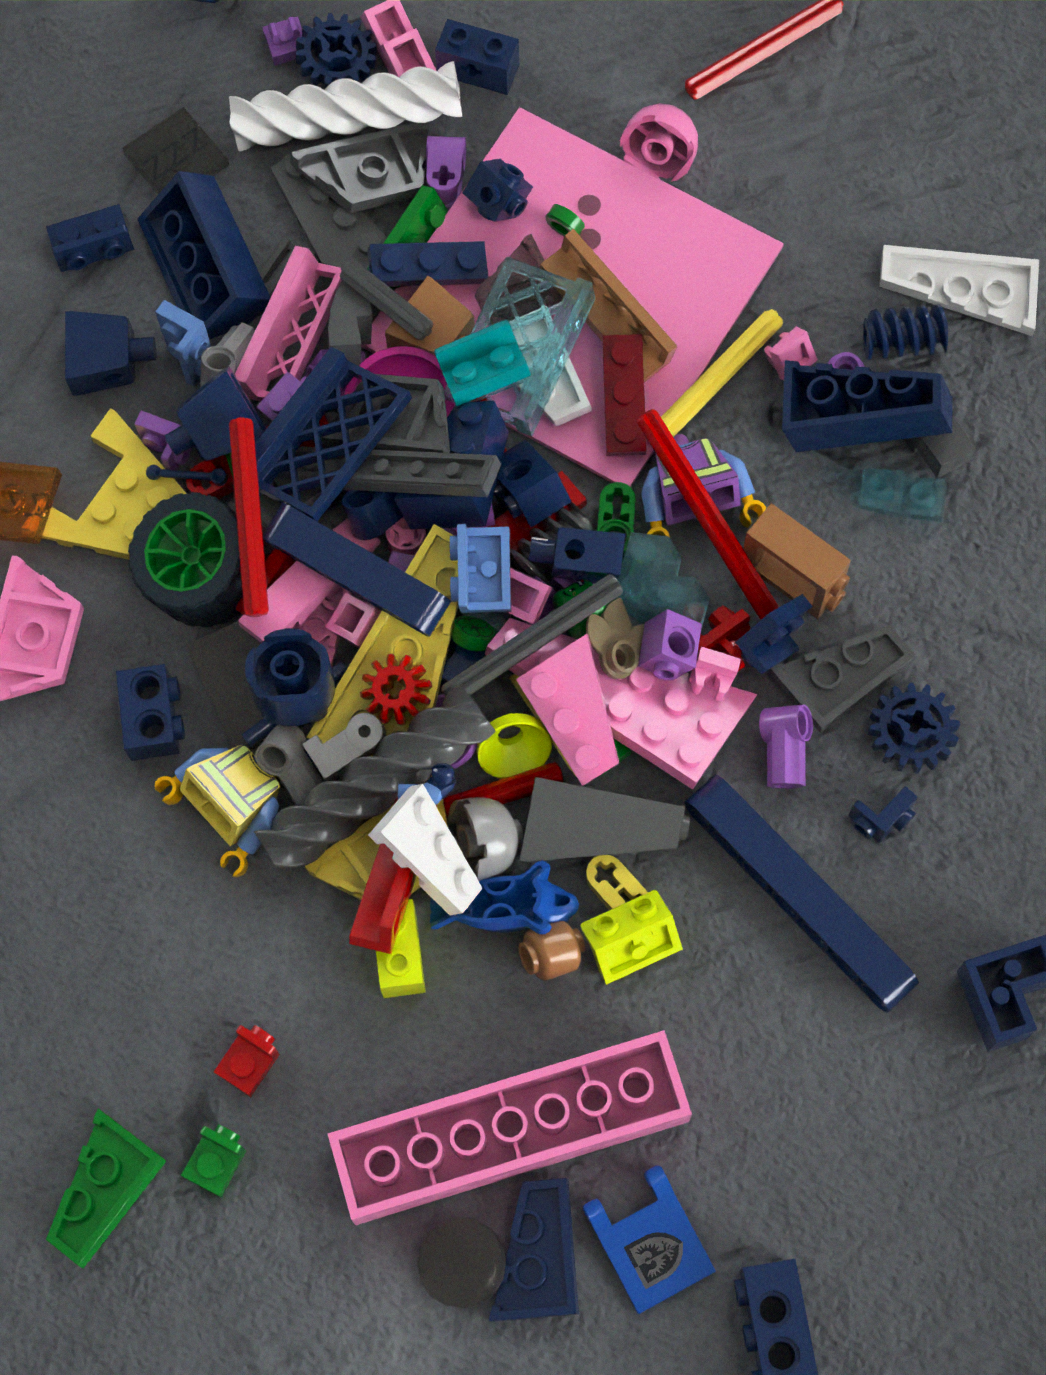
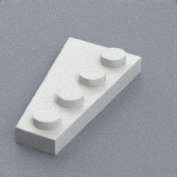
(970, 283)

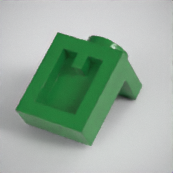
(214, 1159)

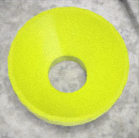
(516, 754)

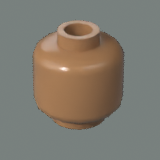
(553, 952)

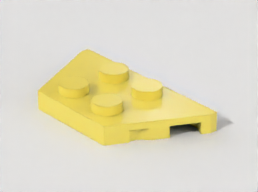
(350, 861)

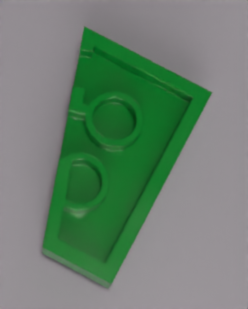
(106, 1185)

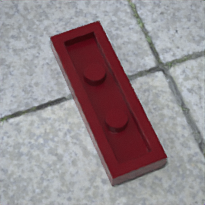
(623, 394)

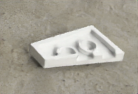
(427, 847)

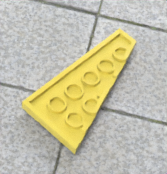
(392, 636)

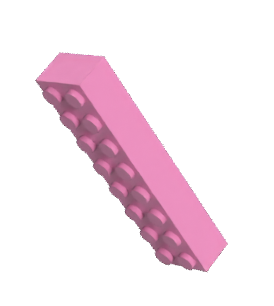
(509, 1127)

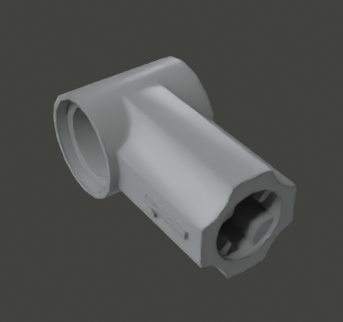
(226, 353)
(285, 757)

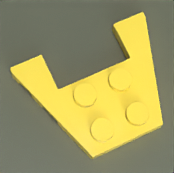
(122, 500)

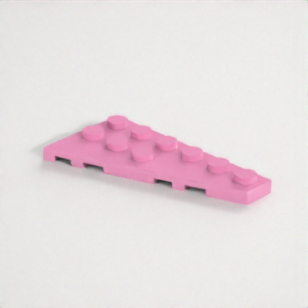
(652, 714)

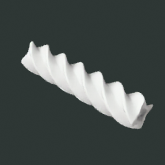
(345, 106)

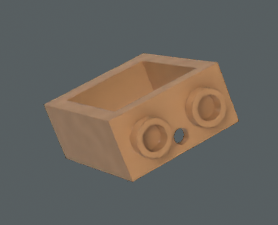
(797, 560)

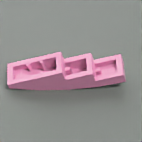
(298, 593)

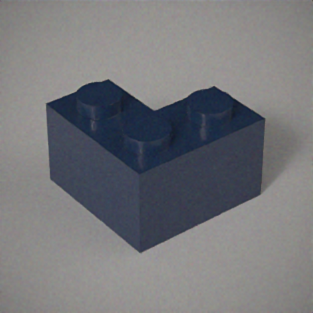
(997, 988)

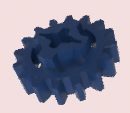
(334, 48)
(898, 724)

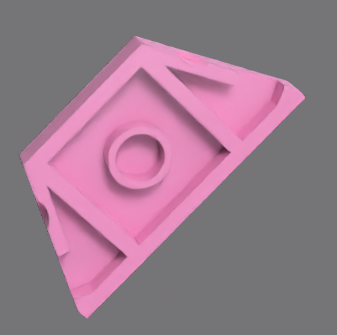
(35, 631)

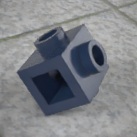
(498, 190)

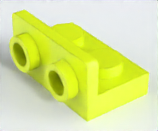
(632, 936)

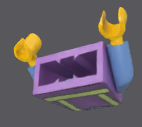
(719, 472)

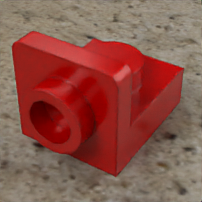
(248, 1059)

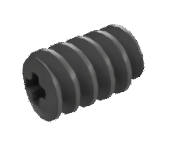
(568, 519)

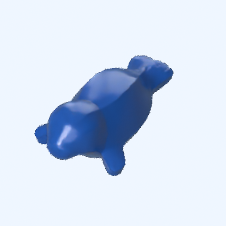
(514, 904)

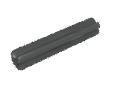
(386, 299)

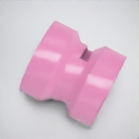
(401, 534)

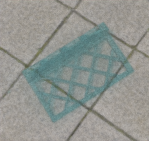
(553, 347)

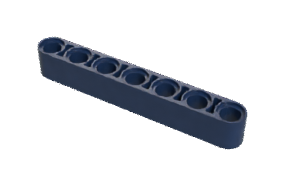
(801, 893)

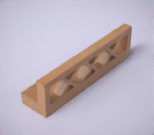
(614, 308)

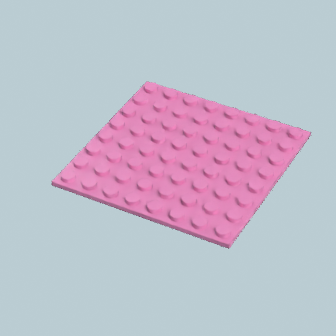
(666, 247)

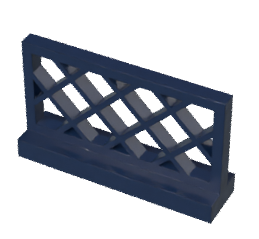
(300, 423)

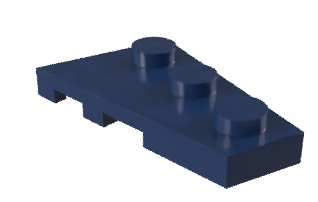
(540, 1256)

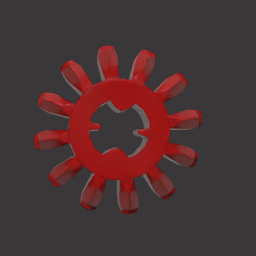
(385, 681)

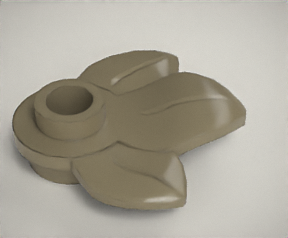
(615, 636)

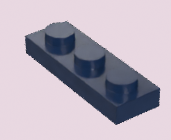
(443, 261)

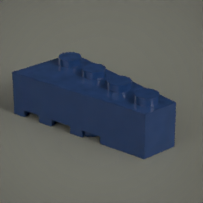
(860, 406)

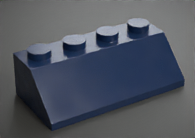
(203, 253)

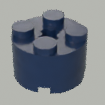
(290, 678)

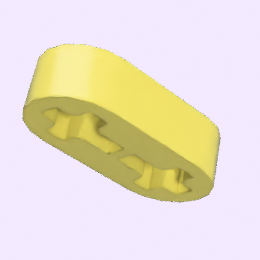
(621, 876)

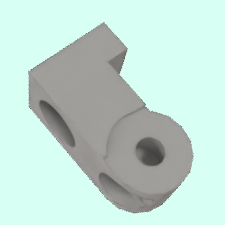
(356, 741)

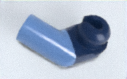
(438, 785)

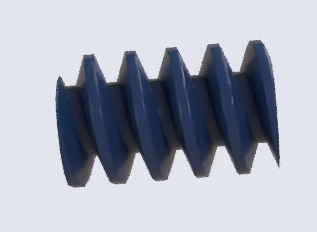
(905, 330)

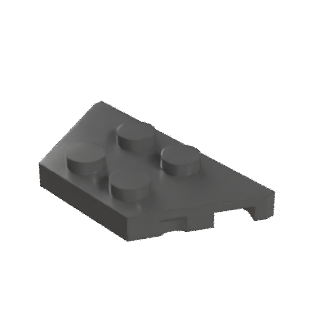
(368, 167)
(418, 427)

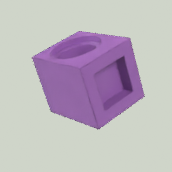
(670, 645)

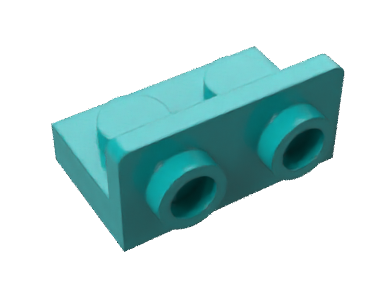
(482, 362)

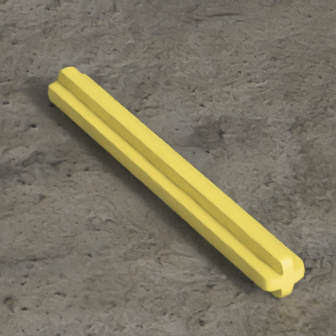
(722, 371)

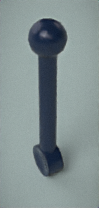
(217, 476)

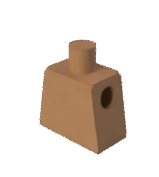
(449, 319)

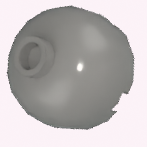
(485, 835)

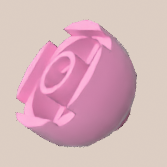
(660, 141)

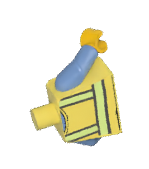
(229, 794)

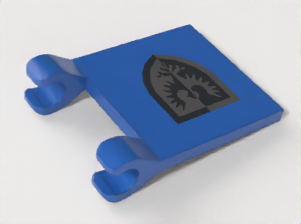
(652, 1248)

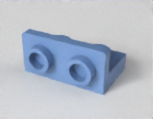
(184, 338)

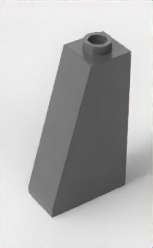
(593, 822)

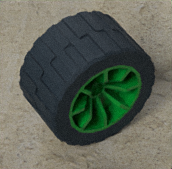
(189, 559)

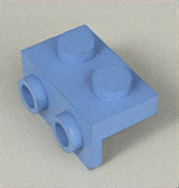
(482, 569)

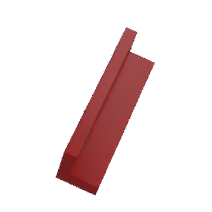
(382, 903)

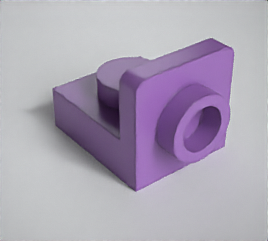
(152, 434)

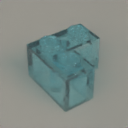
(653, 582)

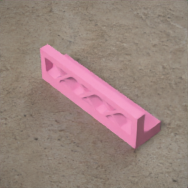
(276, 327)

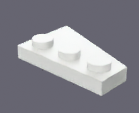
(568, 397)

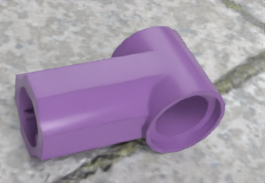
(785, 734)

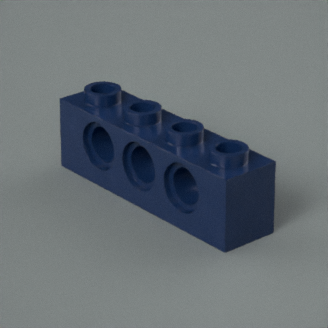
(782, 1283)

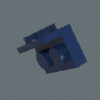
(90, 238)
(770, 638)

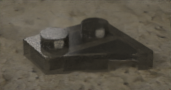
(529, 254)

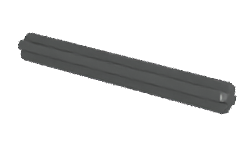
(537, 635)

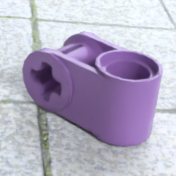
(446, 166)

